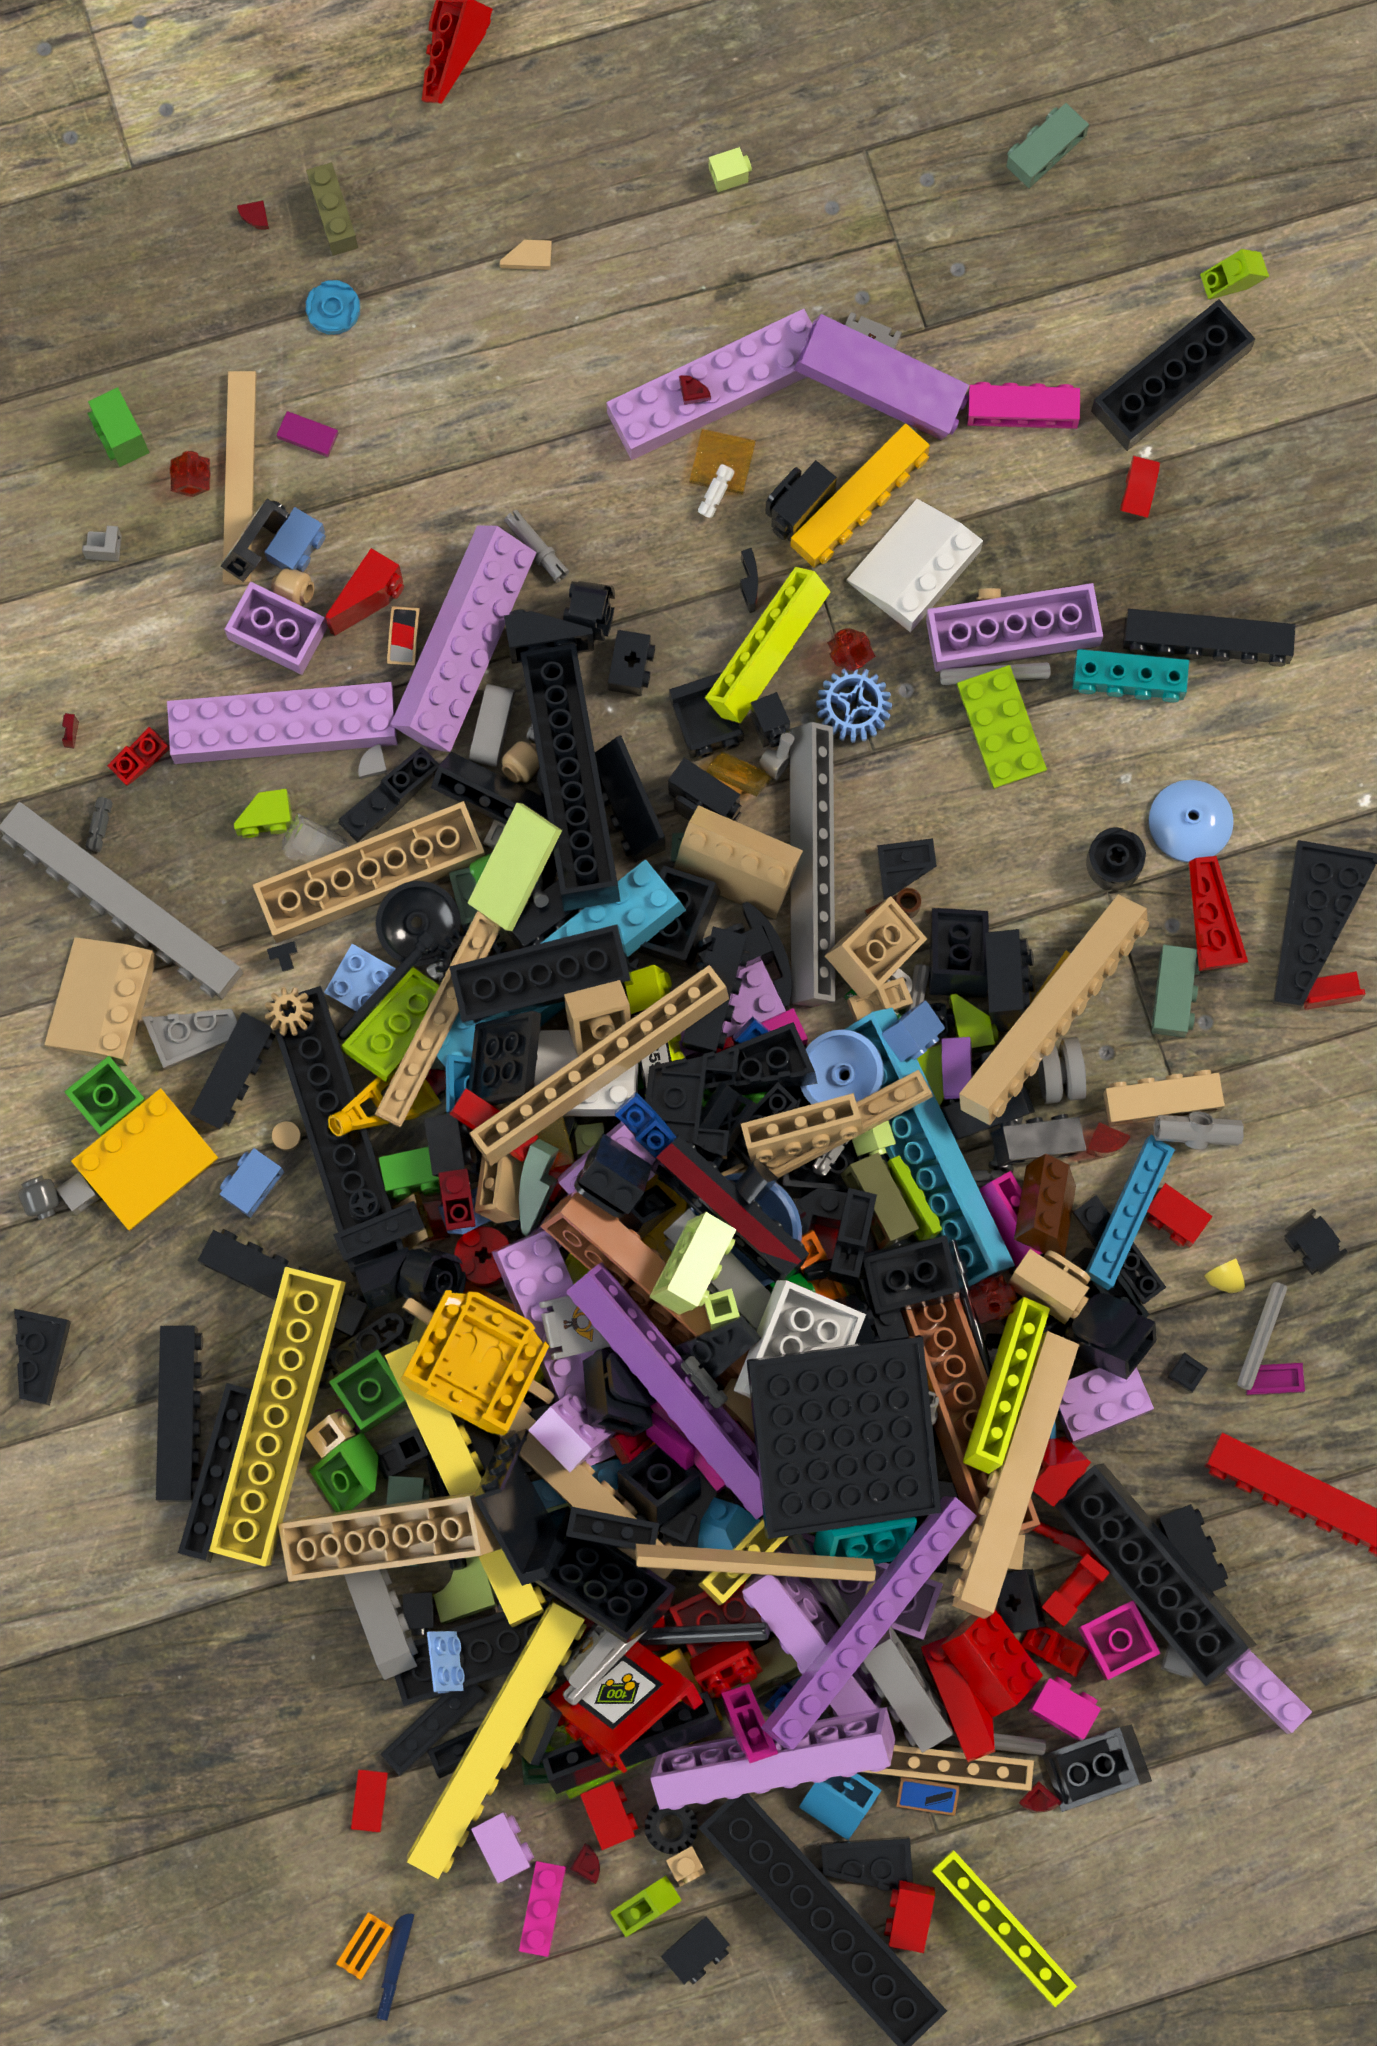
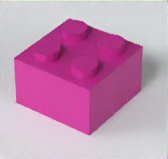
(1119, 1640)
(1064, 1708)

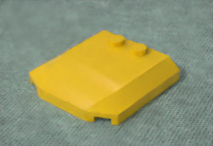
(476, 1360)

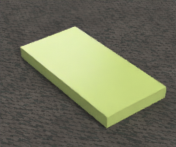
(514, 866)

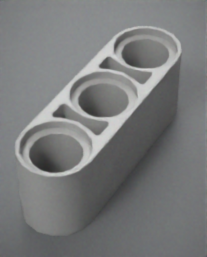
(492, 725)

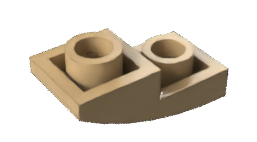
(739, 1408)

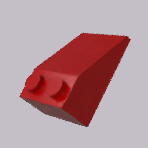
(367, 591)

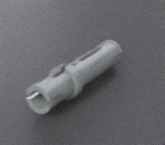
(545, 555)

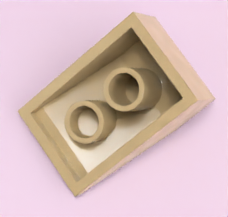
(876, 948)

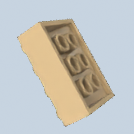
(739, 859)
(101, 999)

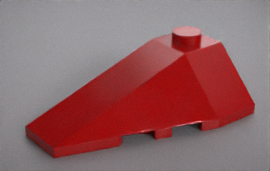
(456, 34)
(964, 1709)

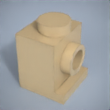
(331, 1432)
(685, 1866)

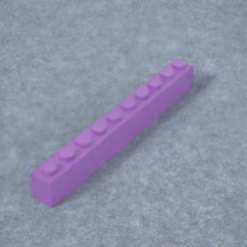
(659, 1370)
(868, 1623)

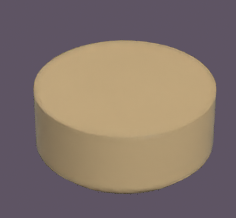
(286, 1136)

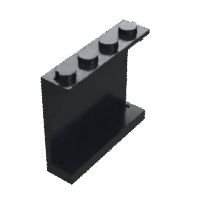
(517, 1514)

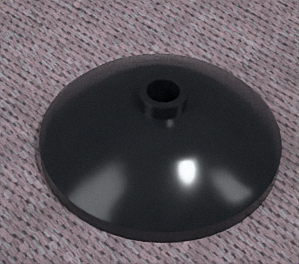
(413, 900)

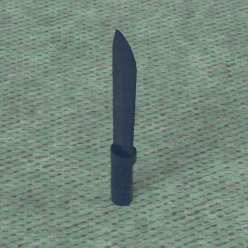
(396, 1954)

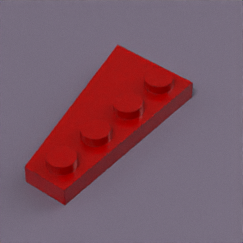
(1215, 924)

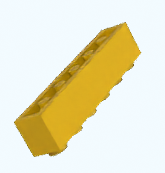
(860, 495)

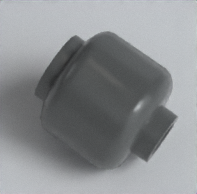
(39, 1197)

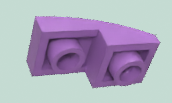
(956, 1065)

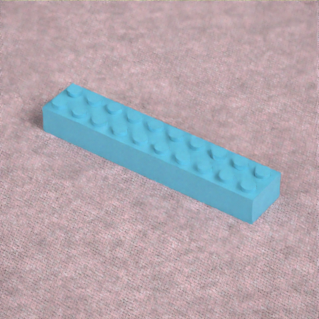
(643, 911)
(938, 1164)

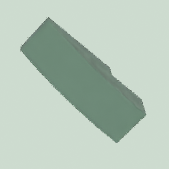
(536, 1184)

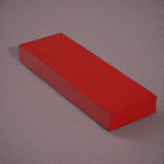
(475, 1111)

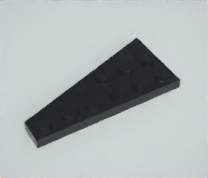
(1320, 900)

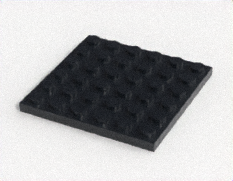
(843, 1436)

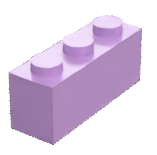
(1269, 1693)

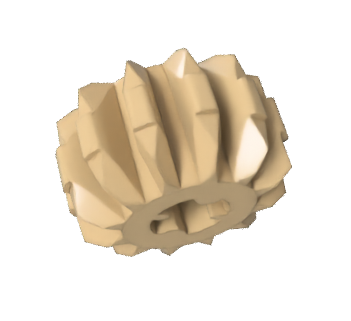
(294, 1019)

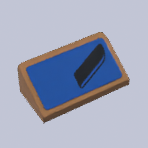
(927, 1796)

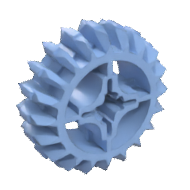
(863, 709)

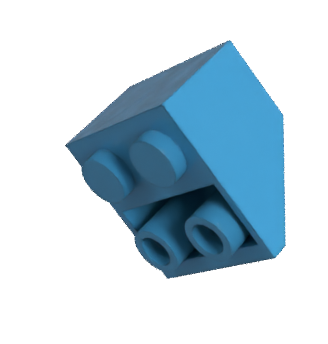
(840, 1802)

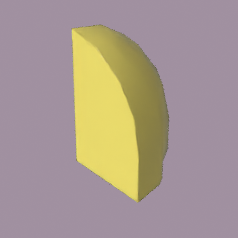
(1227, 1277)

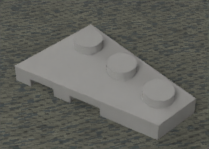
(189, 1035)

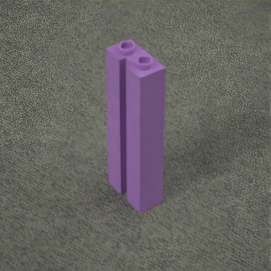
(882, 377)

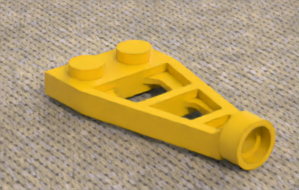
(354, 1118)

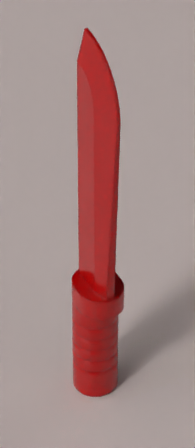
(1066, 1540)

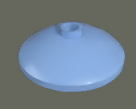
(1188, 838)
(841, 1052)

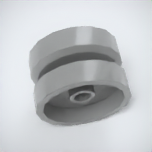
(1063, 1070)

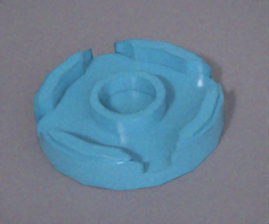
(333, 307)

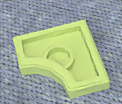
(465, 1593)

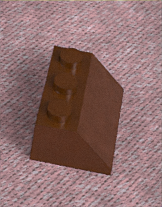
(1046, 1205)

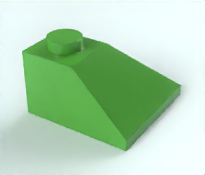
(347, 1473)

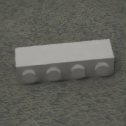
(381, 1622)

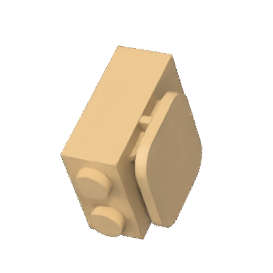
(1052, 1283)

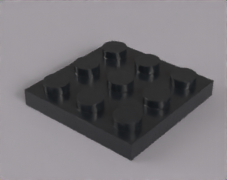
(505, 1057)

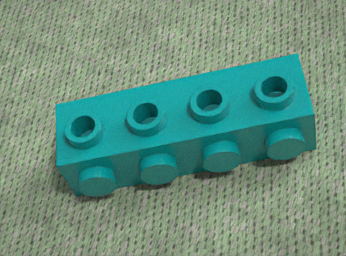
(1130, 675)

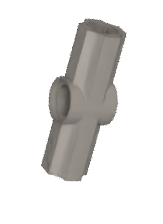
(1198, 1130)

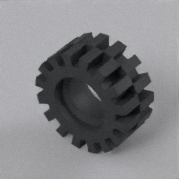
(675, 1845)

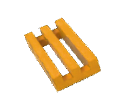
(351, 1967)

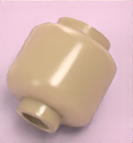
(293, 586)
(521, 762)

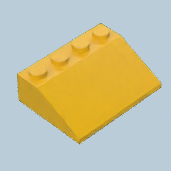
(144, 1159)

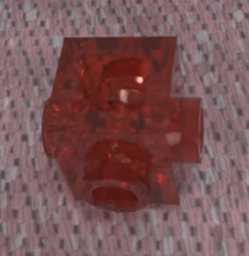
(190, 474)
(850, 649)
(992, 1298)

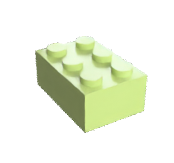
(693, 1263)

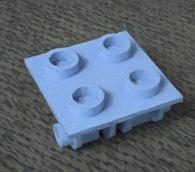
(357, 977)
(445, 1661)

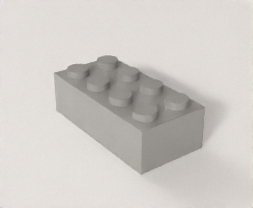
(907, 1692)

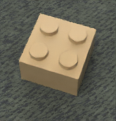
(596, 1014)

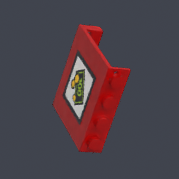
(624, 1704)

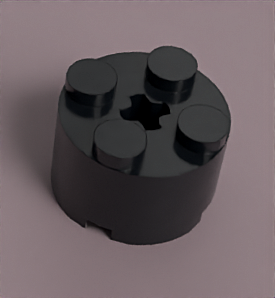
(591, 607)
(1122, 845)
(1315, 1242)
(429, 1274)

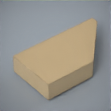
(529, 255)

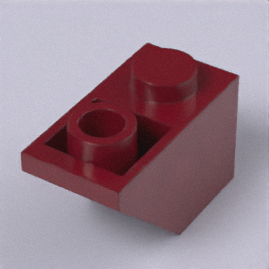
(457, 1199)

